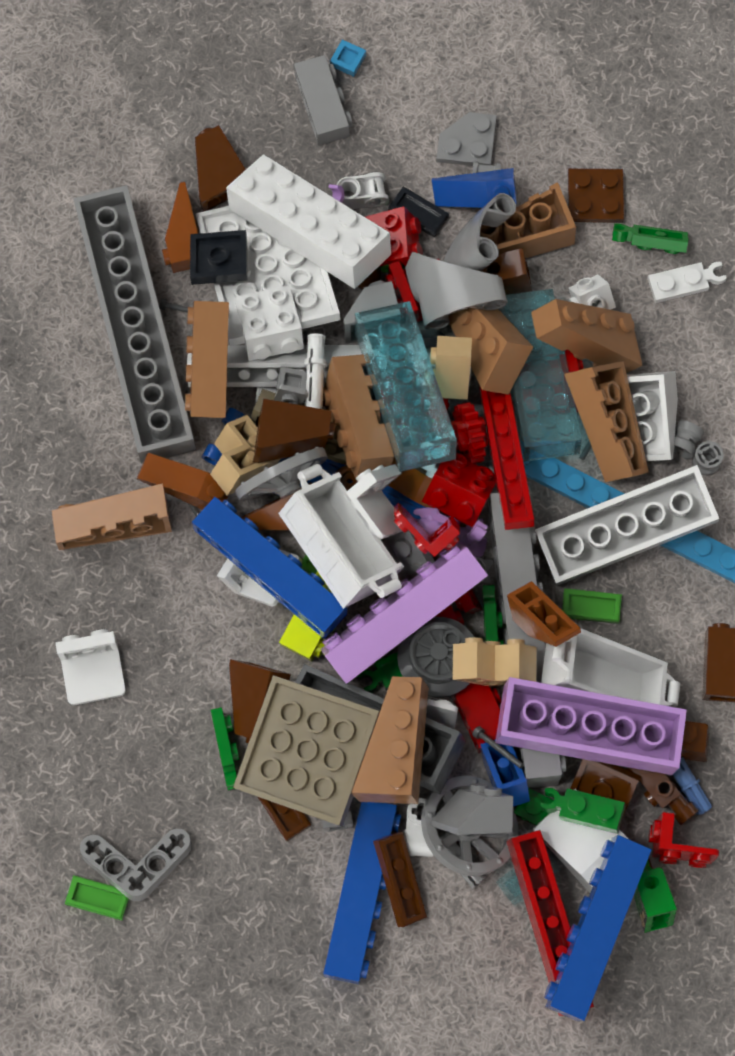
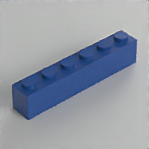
(269, 567)
(359, 895)
(597, 928)

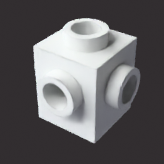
(592, 292)

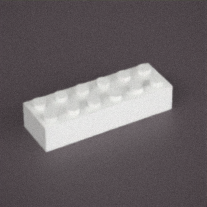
(309, 221)
(627, 525)

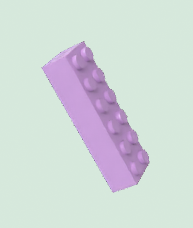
(402, 612)
(591, 726)

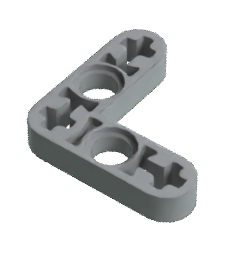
(134, 873)

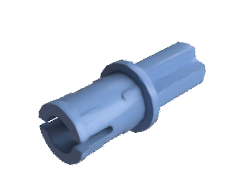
(691, 788)

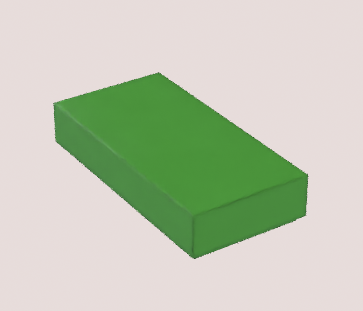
(592, 605)
(96, 898)

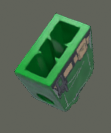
(654, 899)

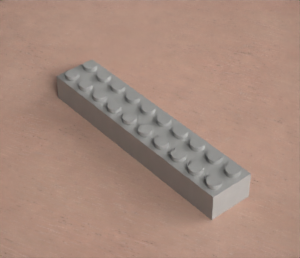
(134, 324)
(514, 568)

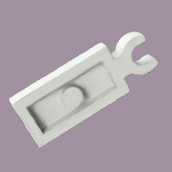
(683, 281)

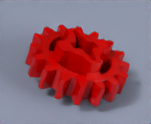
(469, 432)

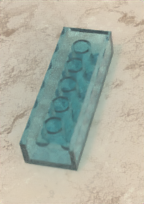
(405, 386)
(541, 394)

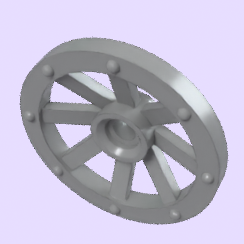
(282, 477)
(439, 848)

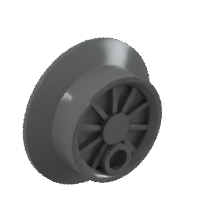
(430, 655)

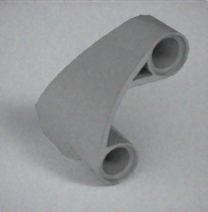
(476, 251)
(448, 288)

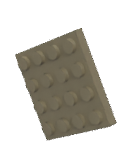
(306, 750)

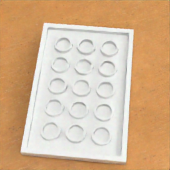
(269, 267)

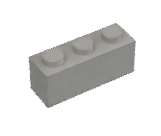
(322, 99)

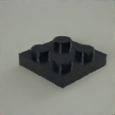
(218, 257)

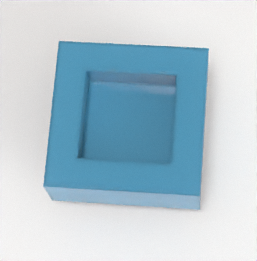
(348, 58)

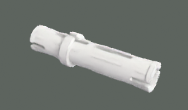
(315, 367)

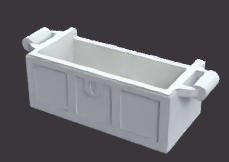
(338, 539)
(608, 668)

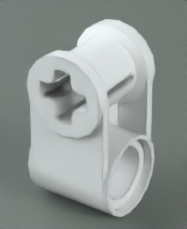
(364, 190)
(413, 833)

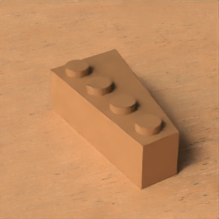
(536, 225)
(588, 332)
(496, 349)
(208, 359)
(356, 415)
(609, 419)
(112, 518)
(396, 746)

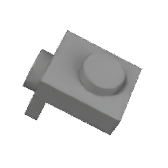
(291, 386)

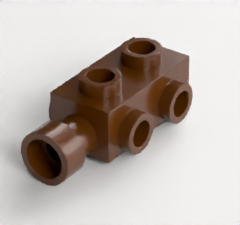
(674, 798)

